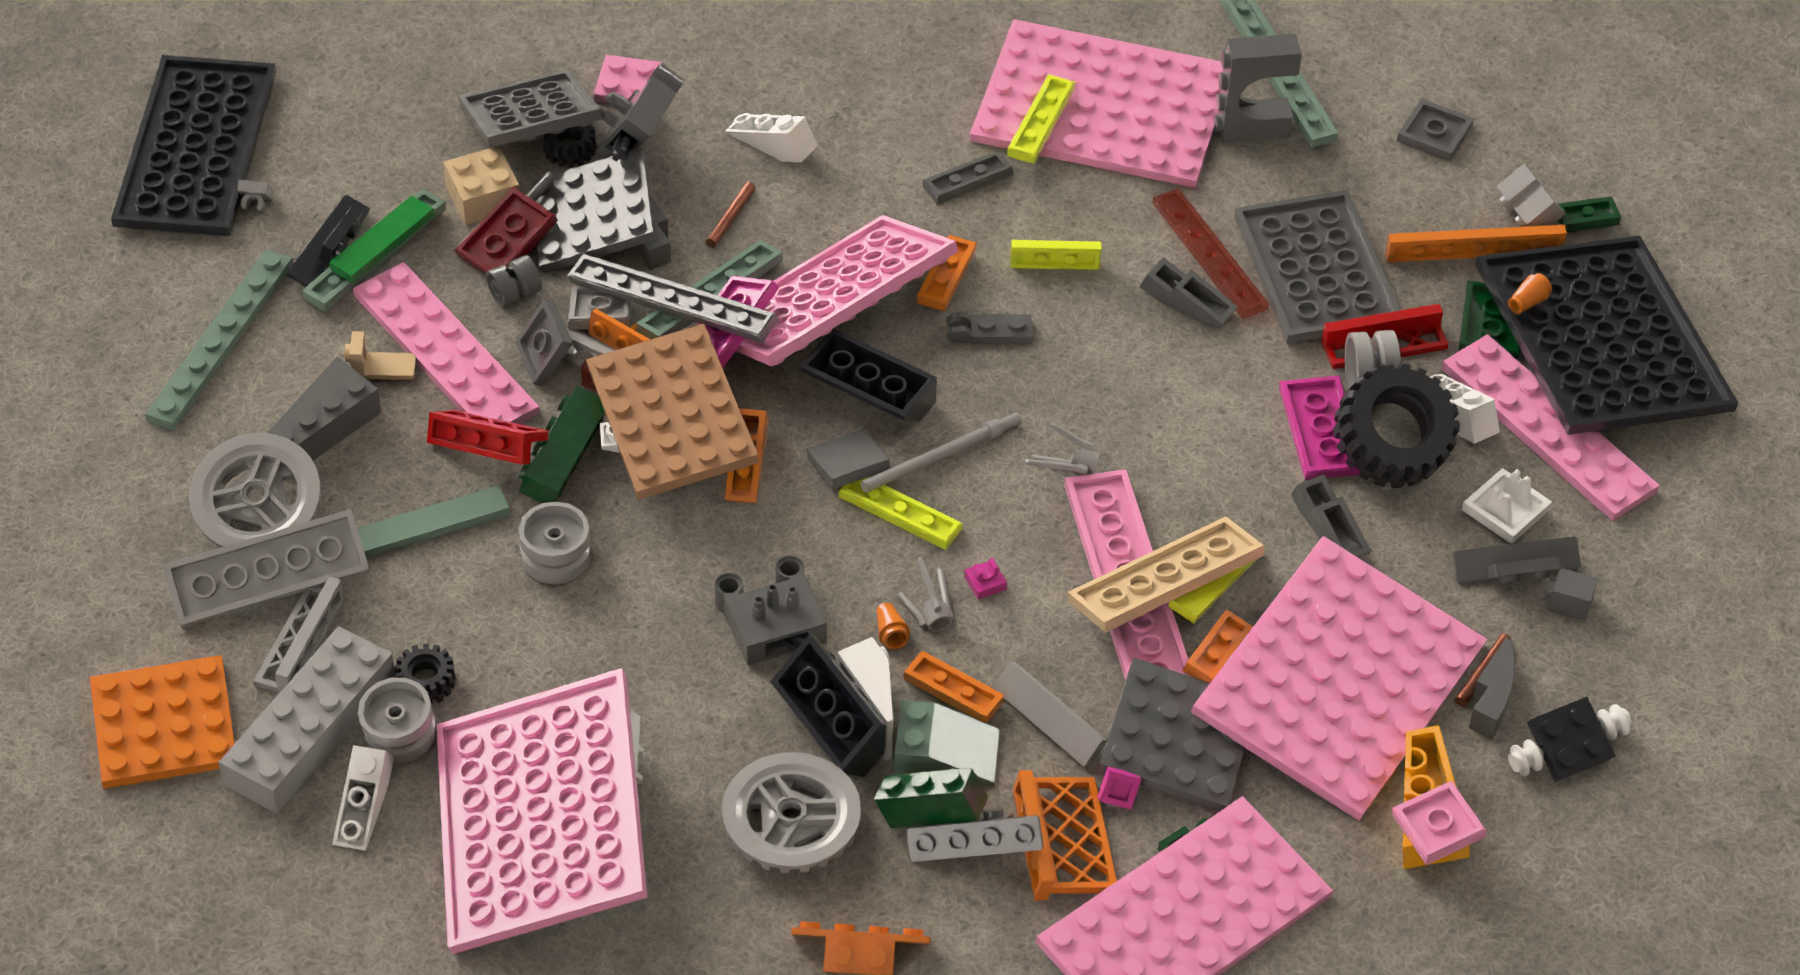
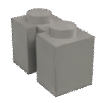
(1529, 199)

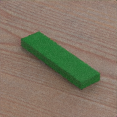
(381, 239)

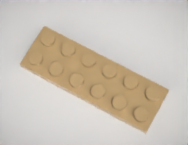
(1165, 574)

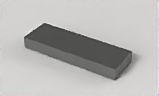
(967, 177)

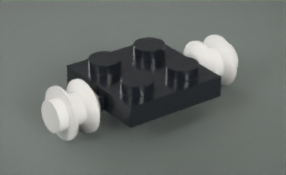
(1570, 739)

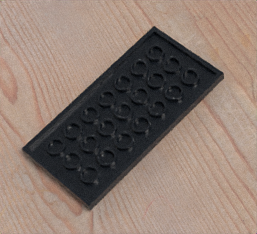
(194, 145)

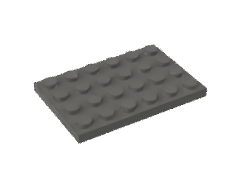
(1315, 262)

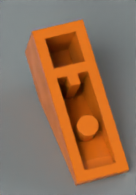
(744, 483)

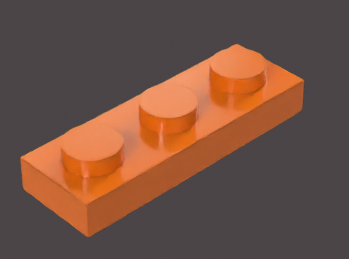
(945, 277)
(1217, 647)
(953, 687)

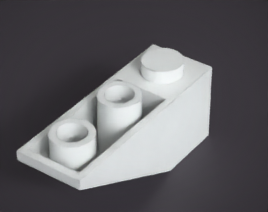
(781, 137)
(1476, 410)
(362, 796)

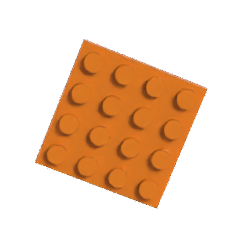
(161, 721)

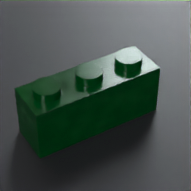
(931, 798)

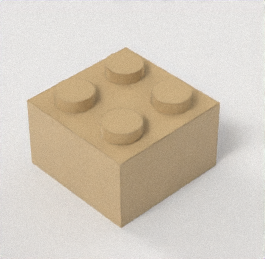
(478, 182)

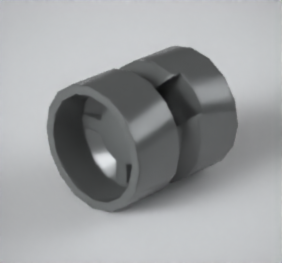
(516, 280)

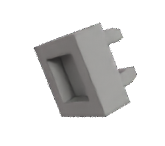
(254, 191)

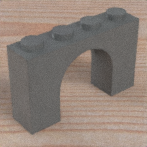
(1242, 64)

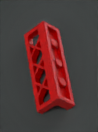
(1407, 325)
(483, 435)

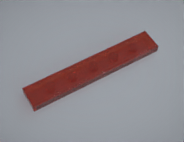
(1210, 253)

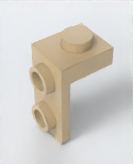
(378, 364)

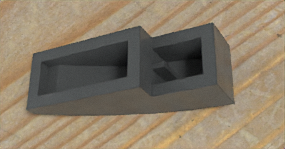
(657, 252)
(1187, 294)
(1329, 515)
(1493, 691)

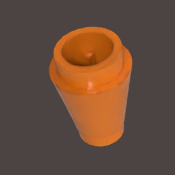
(1530, 293)
(891, 627)

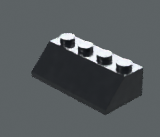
(872, 376)
(831, 708)

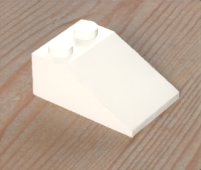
(869, 671)

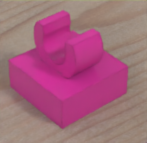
(985, 579)
(1119, 788)

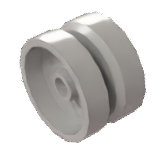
(1366, 353)
(555, 542)
(398, 719)

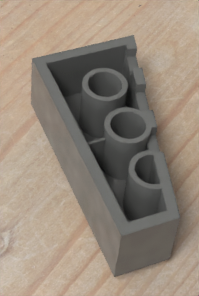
(329, 409)

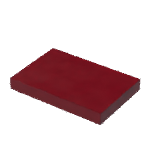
(506, 232)

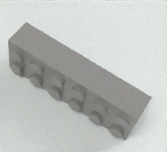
(305, 720)

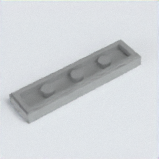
(1049, 714)

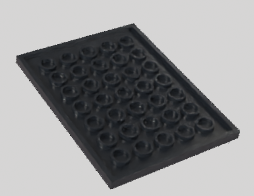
(1609, 336)

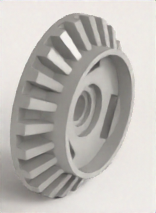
(270, 462)
(773, 787)

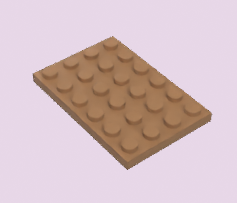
(671, 411)

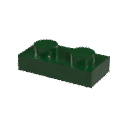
(1589, 214)

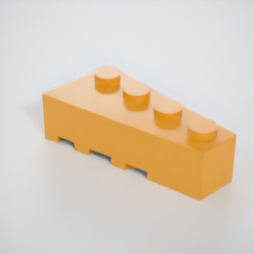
(1425, 770)

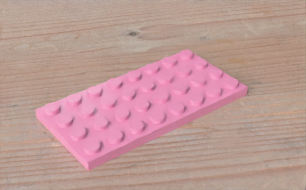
(845, 282)
(1191, 904)

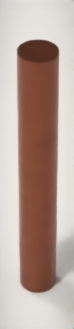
(730, 215)
(1468, 689)

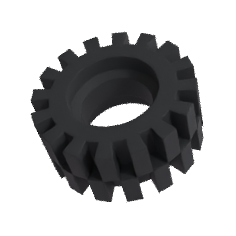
(570, 152)
(428, 659)

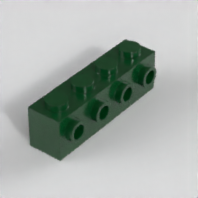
(566, 444)

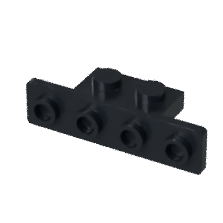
(329, 241)

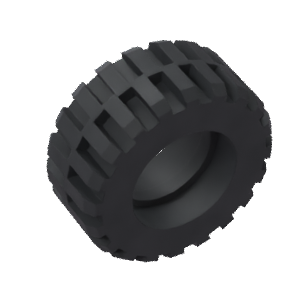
(1422, 399)

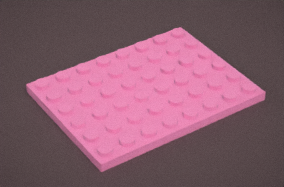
(1130, 105)
(1339, 677)
(539, 811)

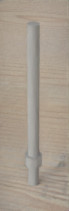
(990, 430)

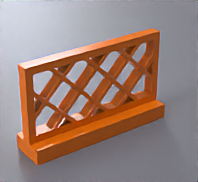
(1041, 862)

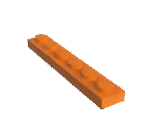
(1471, 243)

